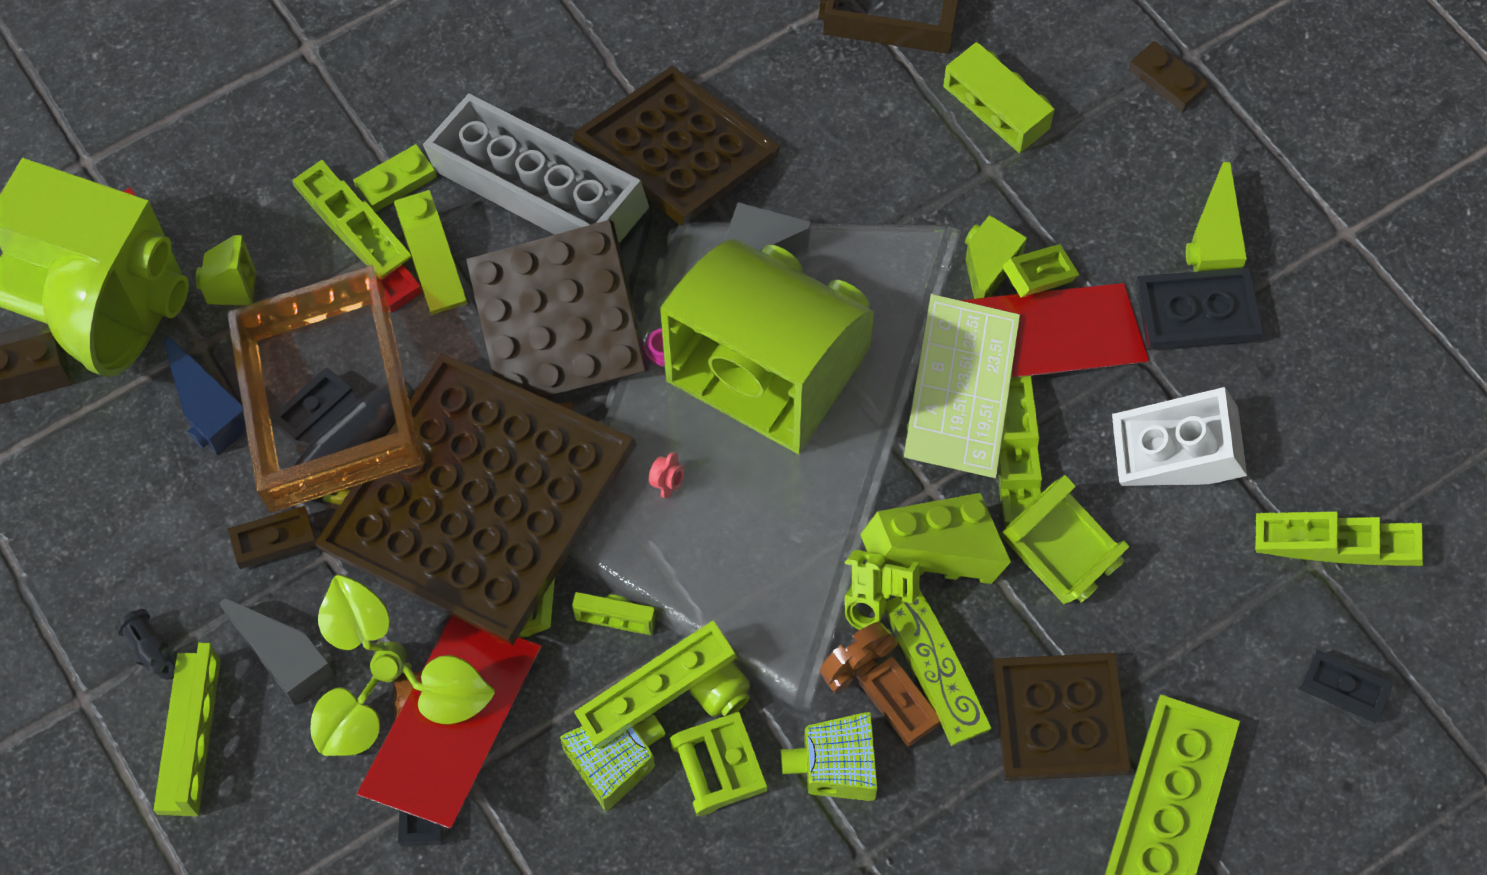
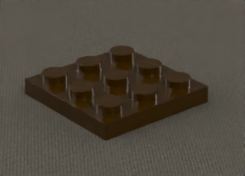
(1060, 717)

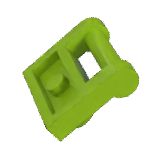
(731, 758)

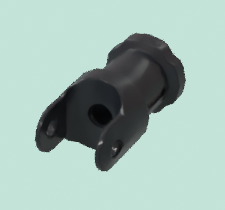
(147, 646)

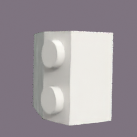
(1180, 441)

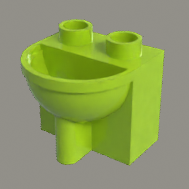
(86, 265)

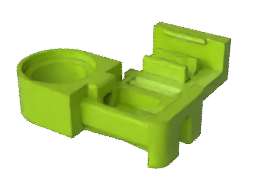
(875, 583)

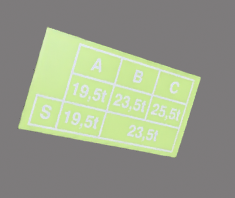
(962, 386)

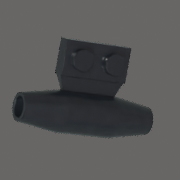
(331, 419)

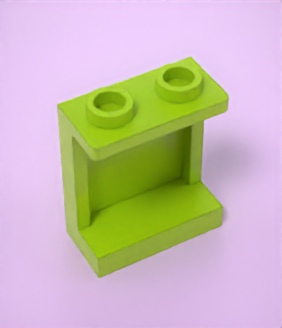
(1063, 543)

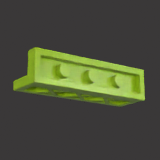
(655, 684)
(187, 732)

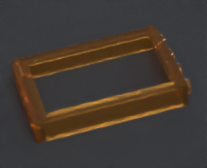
(345, 467)

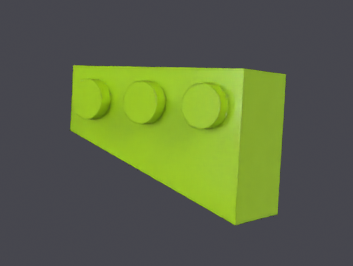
(943, 535)

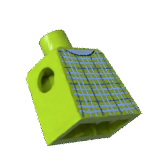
(836, 758)
(618, 764)

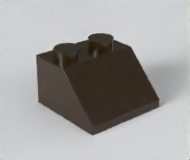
(31, 362)

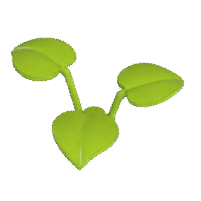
(344, 724)

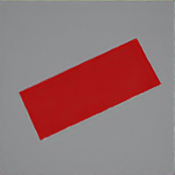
(1072, 329)
(432, 765)

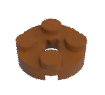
(859, 657)

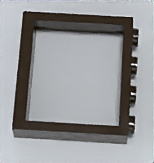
(890, 30)

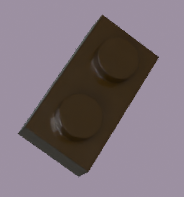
(1168, 76)
(272, 537)

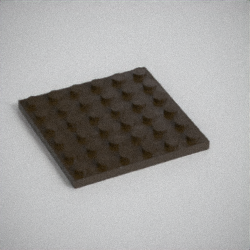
(491, 505)

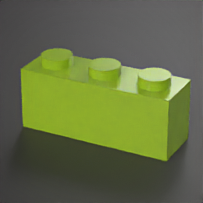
(998, 97)

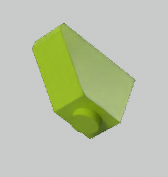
(987, 252)
(227, 274)

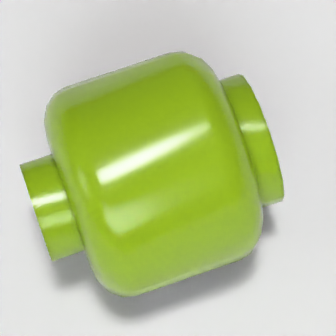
(723, 691)

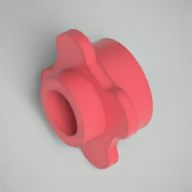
(666, 474)

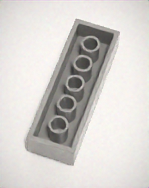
(532, 171)

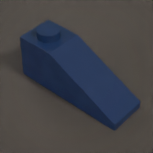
(210, 410)

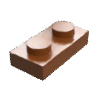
(900, 701)

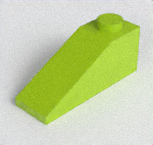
(1218, 235)
(430, 252)

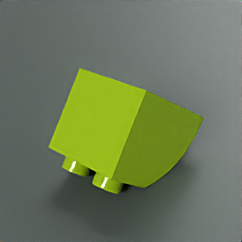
(764, 339)

